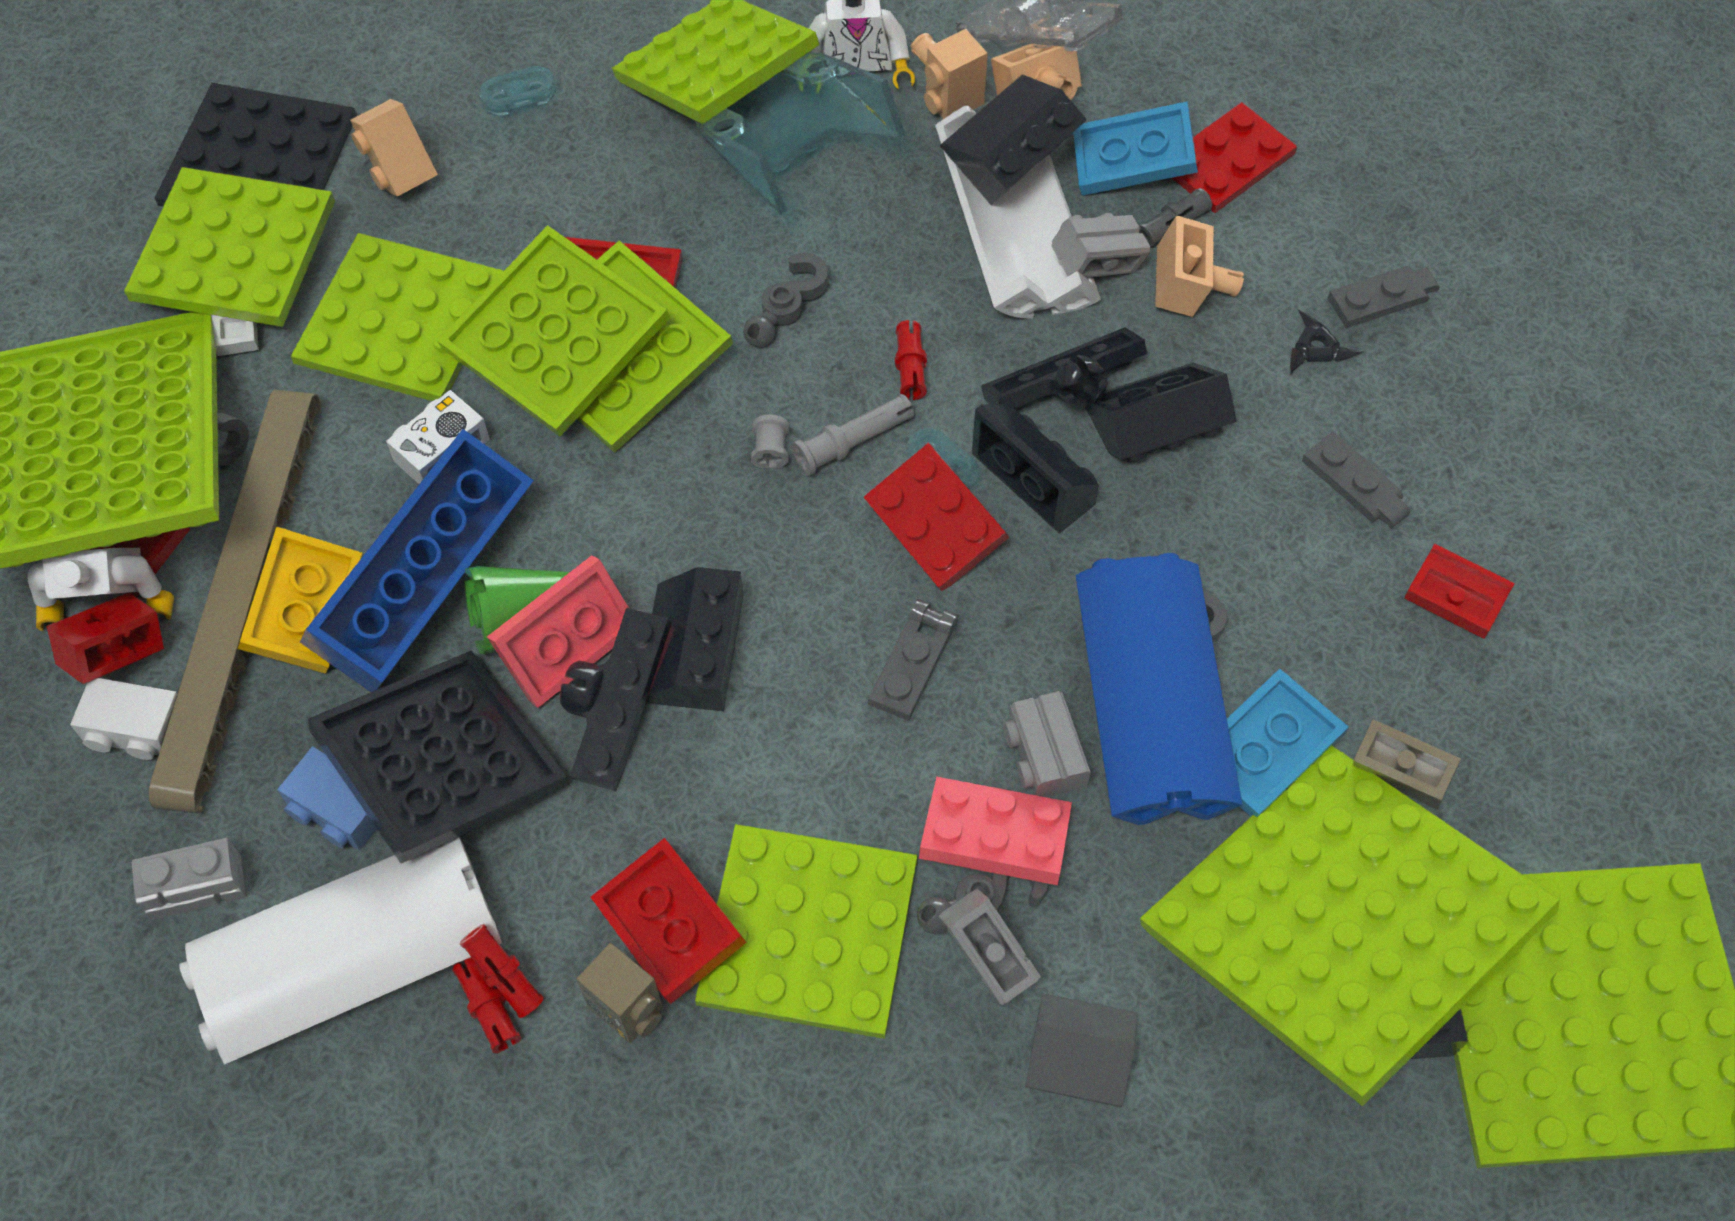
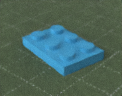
(1135, 148)
(1278, 738)

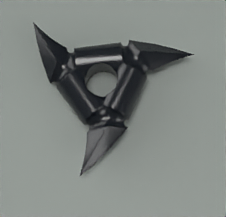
(1317, 331)

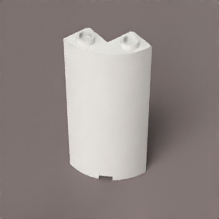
(1017, 237)
(333, 948)

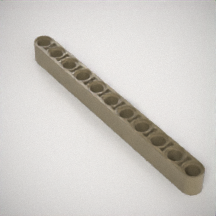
(214, 664)

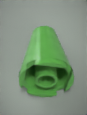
(500, 593)

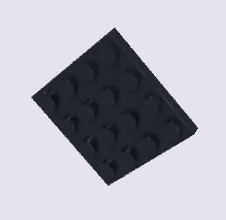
(262, 138)
(436, 755)

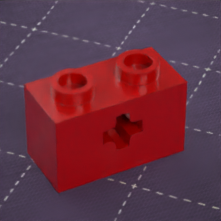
(105, 638)

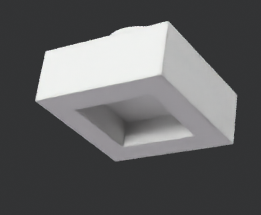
(234, 335)

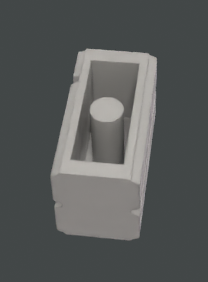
(1100, 245)
(1047, 745)
(188, 878)
(989, 946)

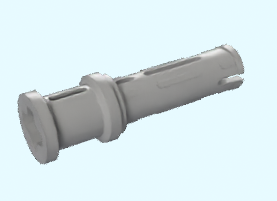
(836, 441)

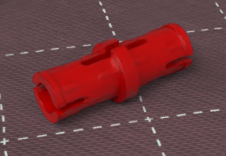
(911, 359)
(501, 971)
(486, 1006)

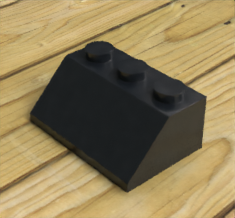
(1012, 135)
(1163, 411)
(1032, 465)
(701, 639)

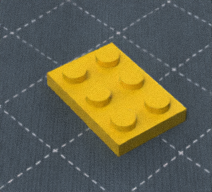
(291, 591)

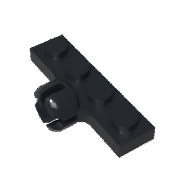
(1071, 374)
(614, 697)

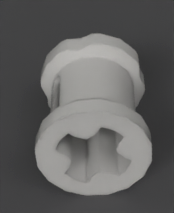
(770, 441)

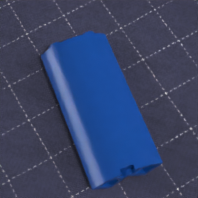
(1156, 689)

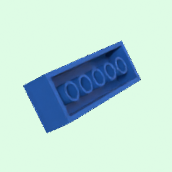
(416, 561)

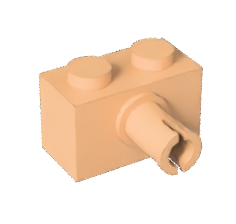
(1048, 65)
(952, 71)
(392, 147)
(1187, 269)

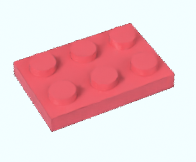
(561, 626)
(996, 830)

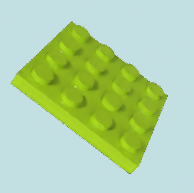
(715, 57)
(230, 246)
(388, 313)
(554, 330)
(663, 366)
(817, 927)

